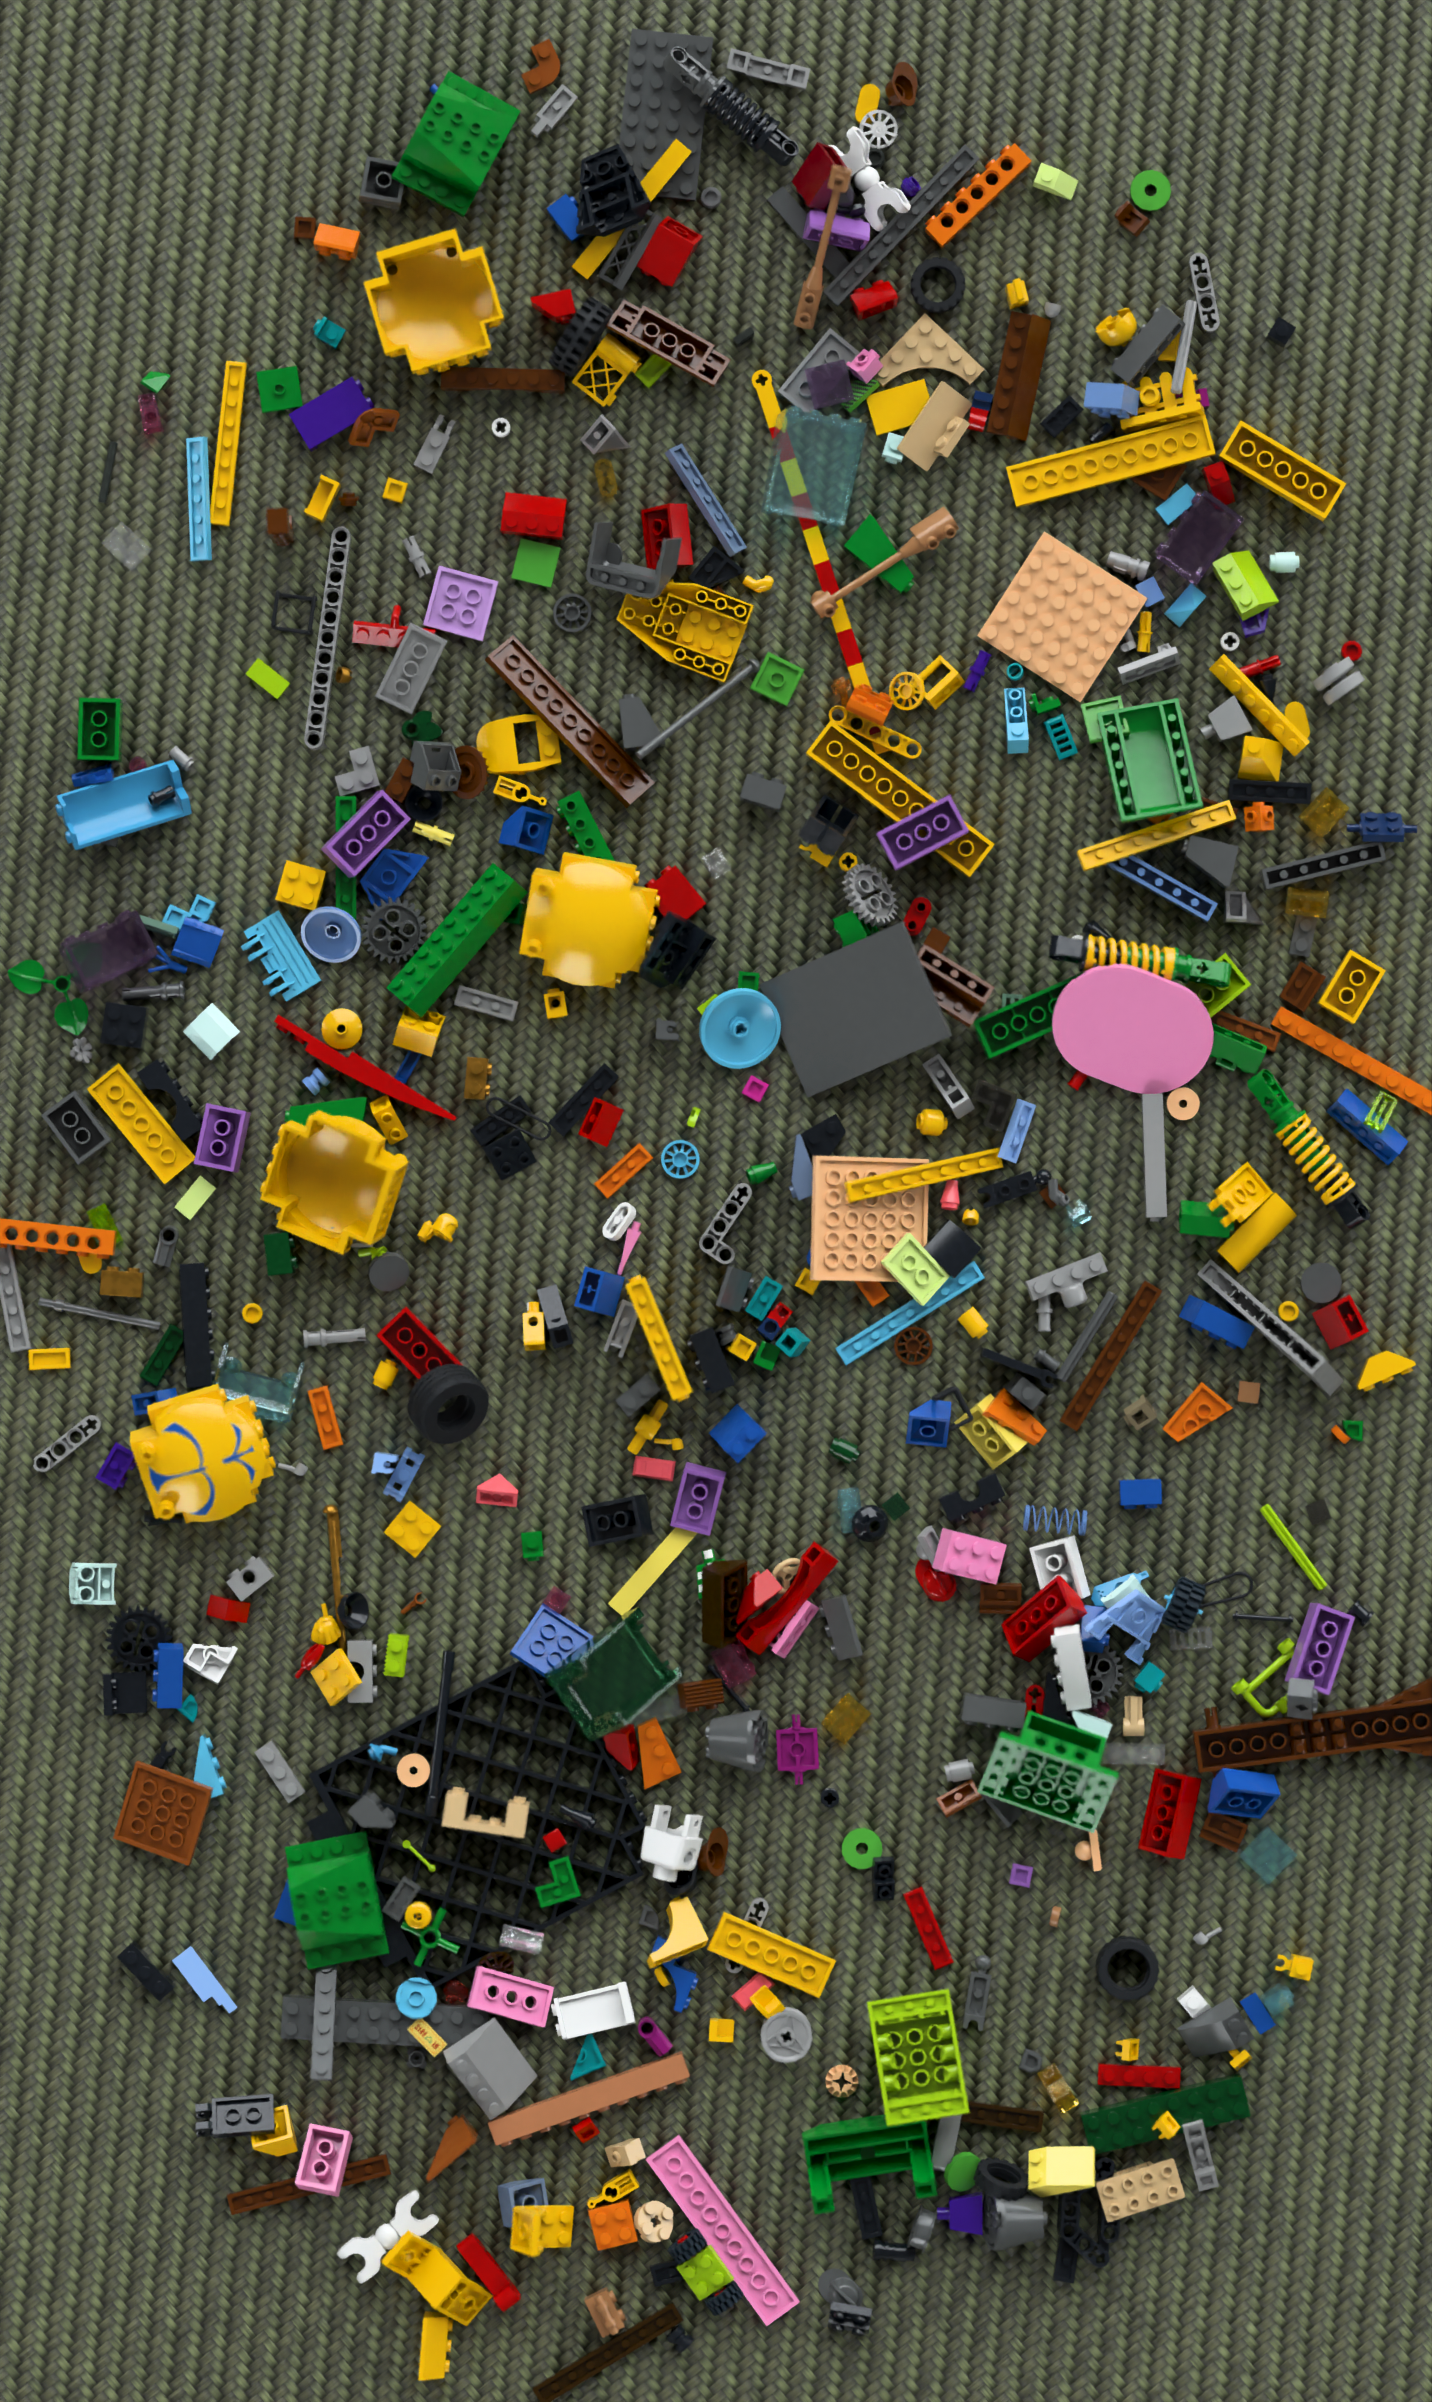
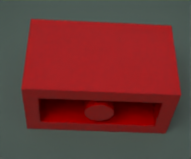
(600, 1122)

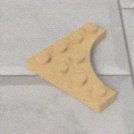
(927, 347)

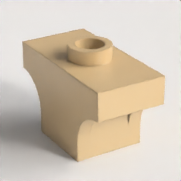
(625, 2153)

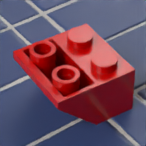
(1340, 1322)

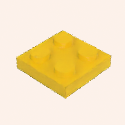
(412, 1529)
(336, 1677)

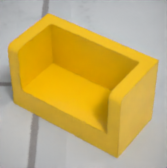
(323, 499)

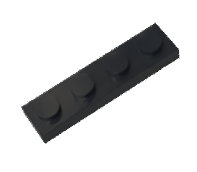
(1269, 791)
(582, 1100)

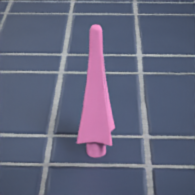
(631, 1238)

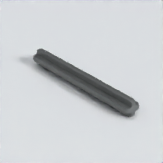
(1086, 1336)

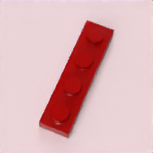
(1139, 2075)

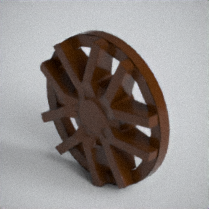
(913, 1346)

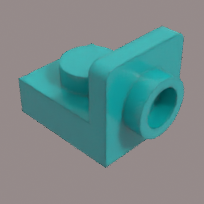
(328, 332)

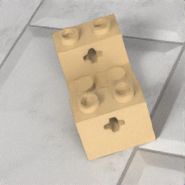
(456, 1809)

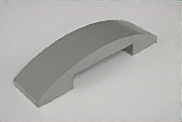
(768, 70)
(1200, 2155)

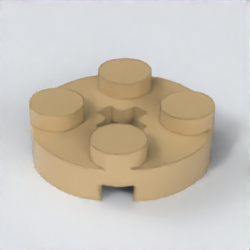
(664, 2220)

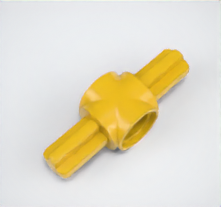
(647, 1427)

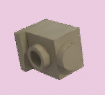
(1144, 1417)

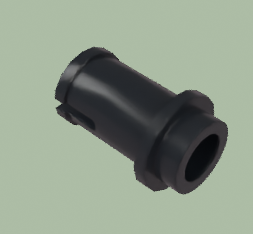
(1101, 434)
(160, 796)

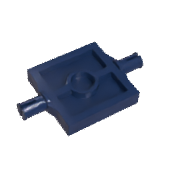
(1381, 827)

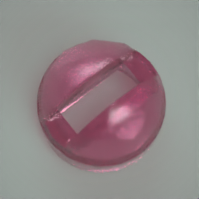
(137, 763)

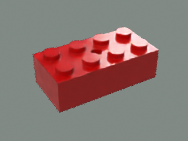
(407, 1333)

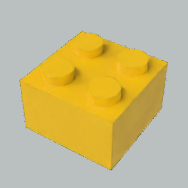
(301, 885)

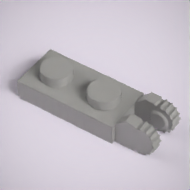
(434, 446)

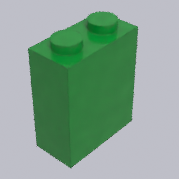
(1199, 1220)

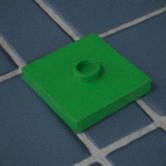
(279, 389)

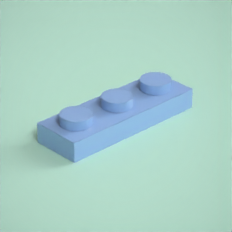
(1016, 1130)

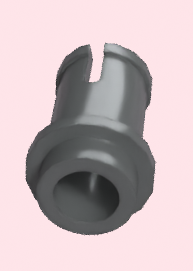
(1046, 1360)

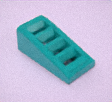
(1055, 720)

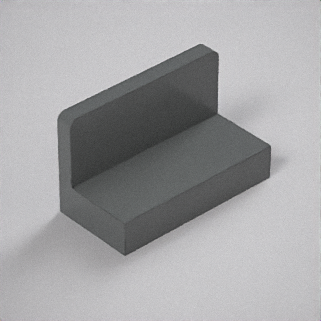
(1007, 1812)

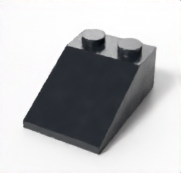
(617, 1520)

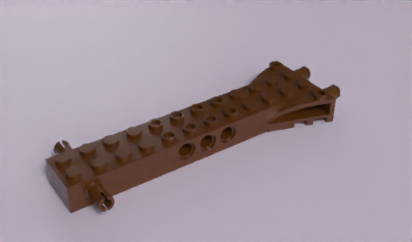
(1395, 1724)

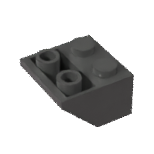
(371, 1813)

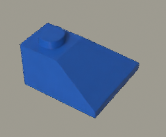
(527, 830)
(929, 1424)

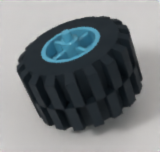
(1183, 1604)

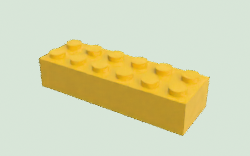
(1282, 471)

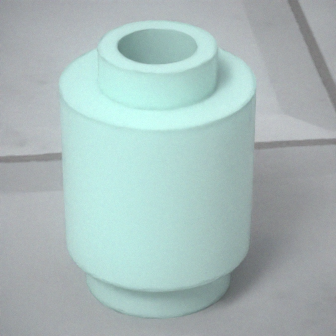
(1283, 562)

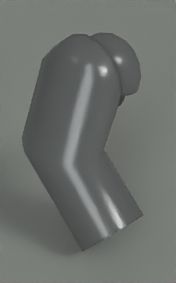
(1056, 1195)

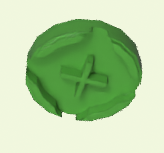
(961, 2171)

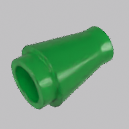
(759, 1173)

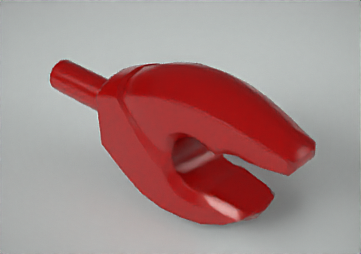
(310, 1658)

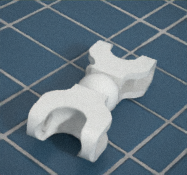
(867, 179)
(387, 2236)

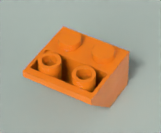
(337, 241)

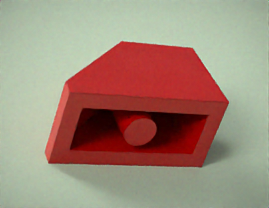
(1219, 482)
(623, 1746)

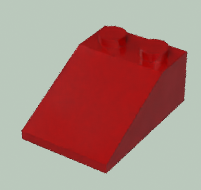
(873, 300)

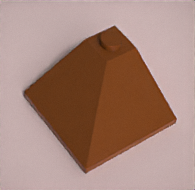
(456, 2139)

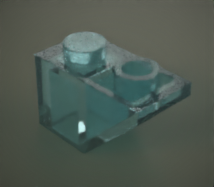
(1277, 1999)

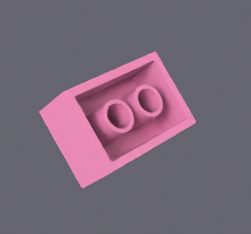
(969, 1556)
(324, 2160)

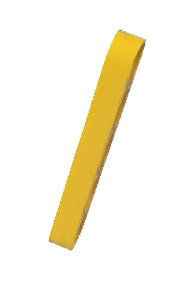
(885, 733)

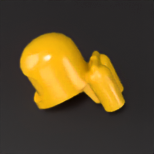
(443, 1228)

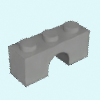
(363, 1653)

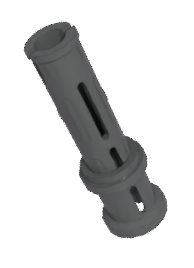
(162, 991)

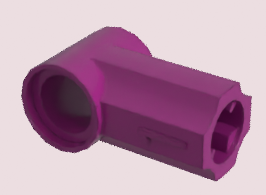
(655, 2037)

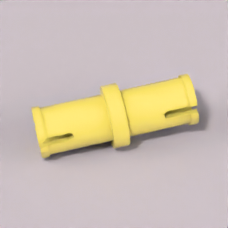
(433, 833)

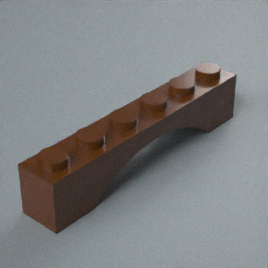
(503, 379)

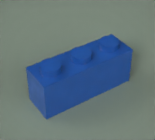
(168, 1675)

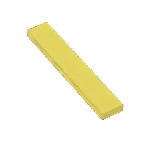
(651, 1570)

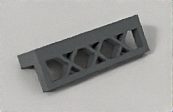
(633, 255)

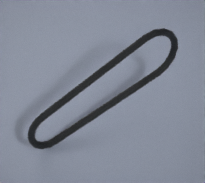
(1232, 1598)

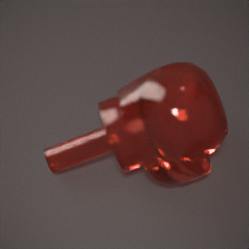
(455, 1991)

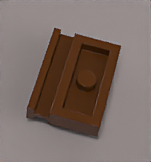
(1302, 986)
(1000, 1597)
(1223, 1831)

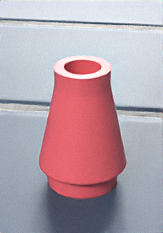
(950, 1196)

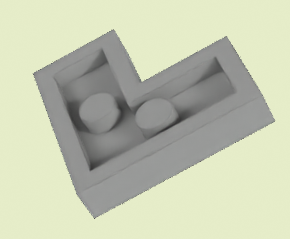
(362, 777)

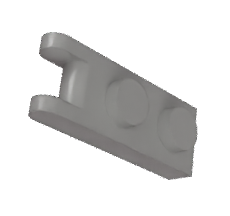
(622, 1327)

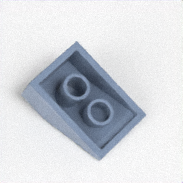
(801, 1172)

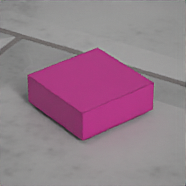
(755, 1088)

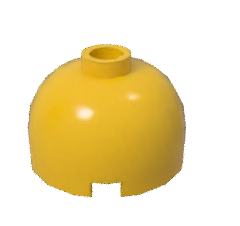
(1117, 329)

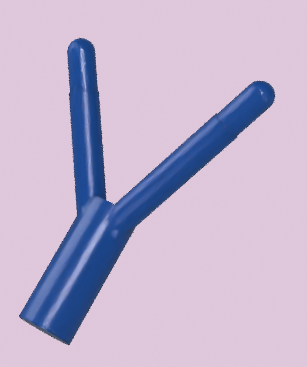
(169, 963)

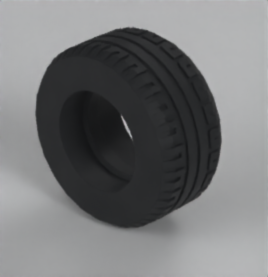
(459, 1419)

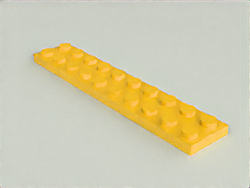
(1110, 460)

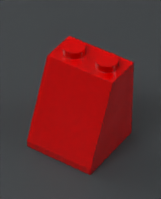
(669, 251)

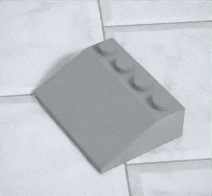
(490, 2068)

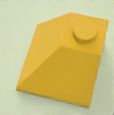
(1260, 759)

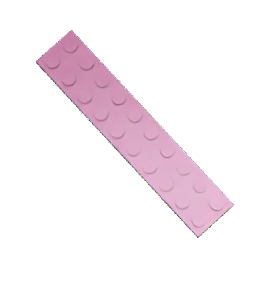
(722, 2229)

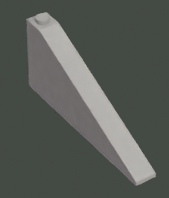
(1271, 1327)

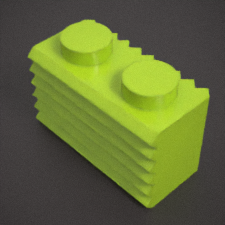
(396, 1655)

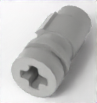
(1128, 565)

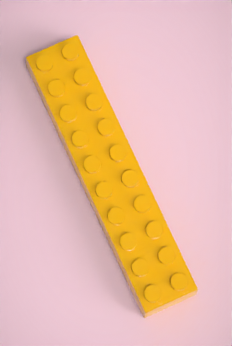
(890, 791)

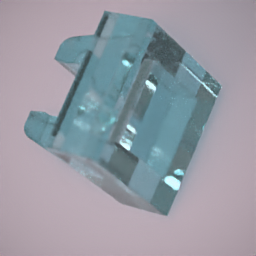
(1079, 1214)

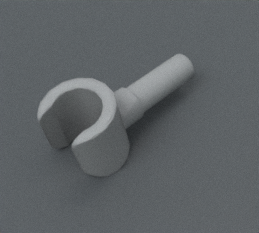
(299, 1470)
(1201, 1939)

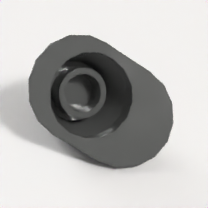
(839, 2287)

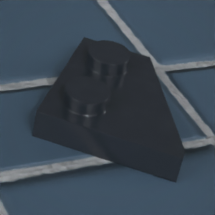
(715, 569)
(824, 1136)

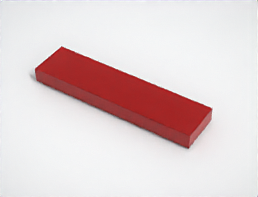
(928, 1928)

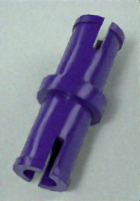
(977, 671)

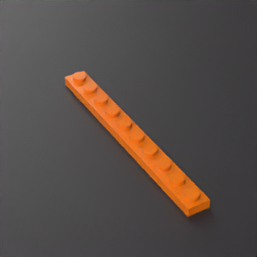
(1353, 1059)

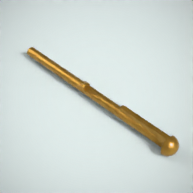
(335, 1553)

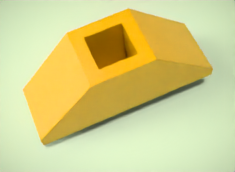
(1383, 1367)

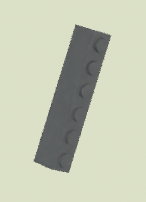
(1322, 865)

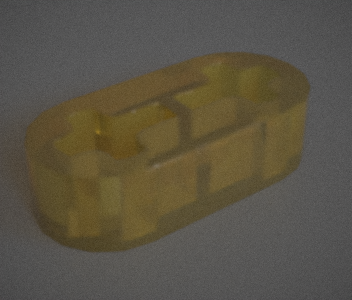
(610, 476)

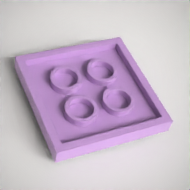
(460, 603)

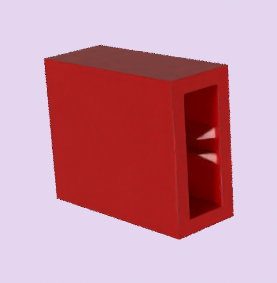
(676, 893)

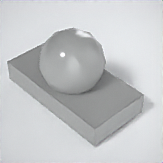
(927, 1544)

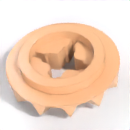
(849, 2075)

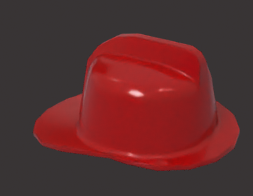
(937, 1585)

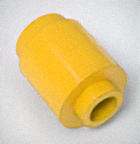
(385, 1374)

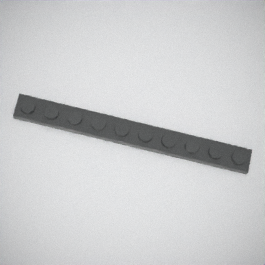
(901, 225)

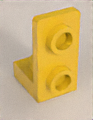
(388, 1119)

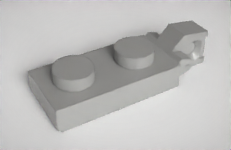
(553, 110)

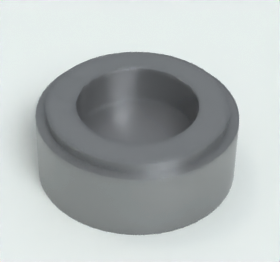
(711, 197)

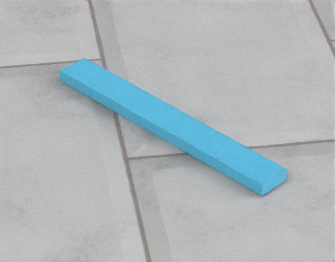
(907, 1315)

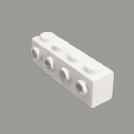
(1072, 1667)

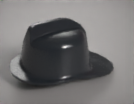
(684, 1884)

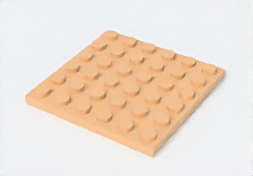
(1062, 616)
(858, 1235)

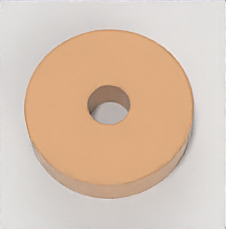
(1182, 1094)
(406, 1776)

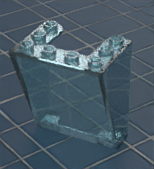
(813, 465)

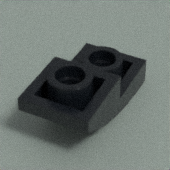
(882, 1878)

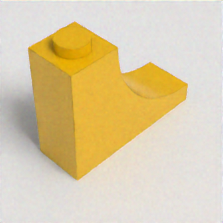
(685, 1933)

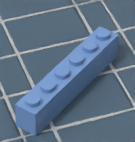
(1164, 887)

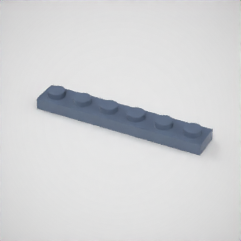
(705, 500)

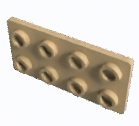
(936, 427)
(1140, 2189)

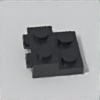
(849, 2318)

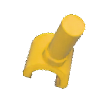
(676, 1443)

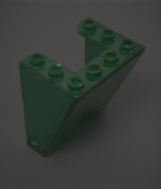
(611, 1677)

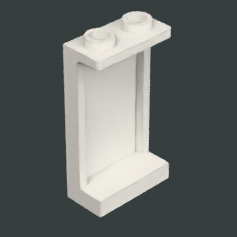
(593, 2011)

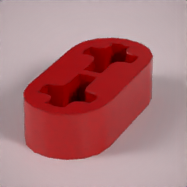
(1039, 1699)

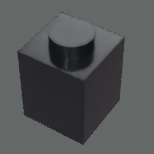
(1280, 332)

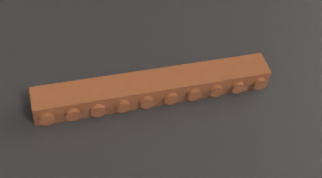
(589, 2098)

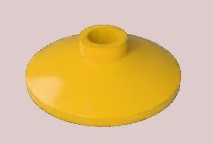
(352, 1031)

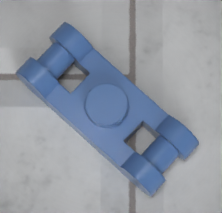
(403, 1474)

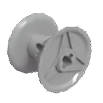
(793, 2046)

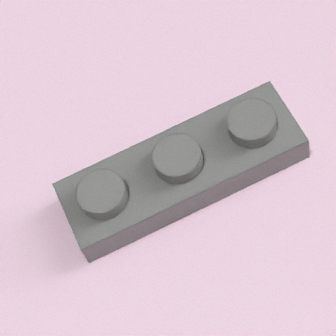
(280, 1771)

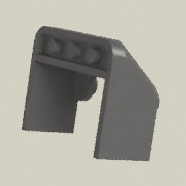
(608, 570)

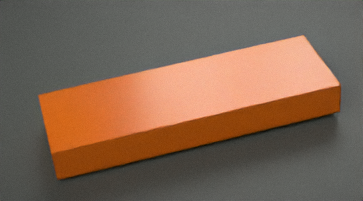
(623, 1170)
(325, 1417)

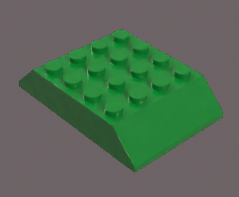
(1151, 766)

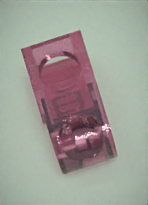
(150, 413)

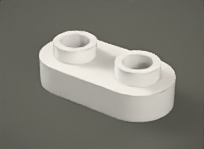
(619, 1221)

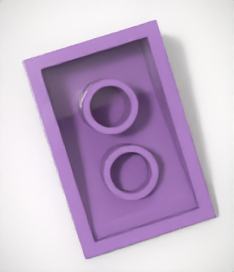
(698, 1498)

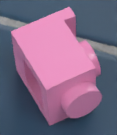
(865, 365)

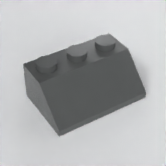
(840, 1627)

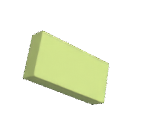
(195, 1197)

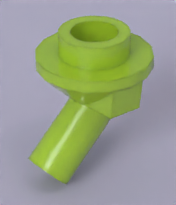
(374, 1252)

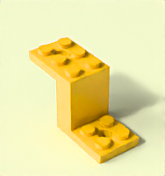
(437, 2278)

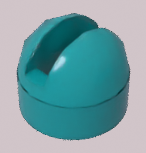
(1013, 668)

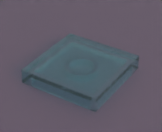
(1268, 1855)

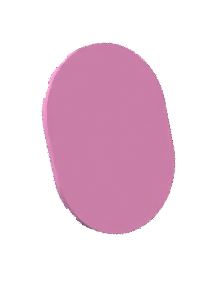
(1132, 1029)

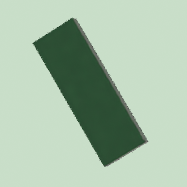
(163, 1355)

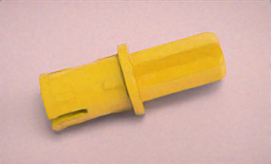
(1144, 632)

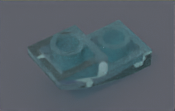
(848, 1505)

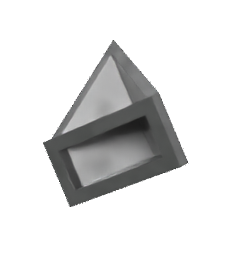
(1239, 909)

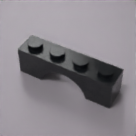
(186, 1121)

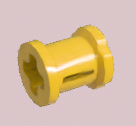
(852, 857)

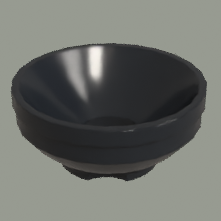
(415, 811)
(862, 1520)
(357, 1610)

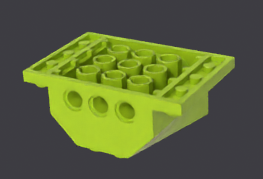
(918, 2057)

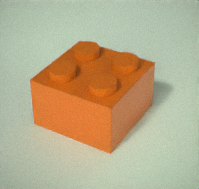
(613, 2224)

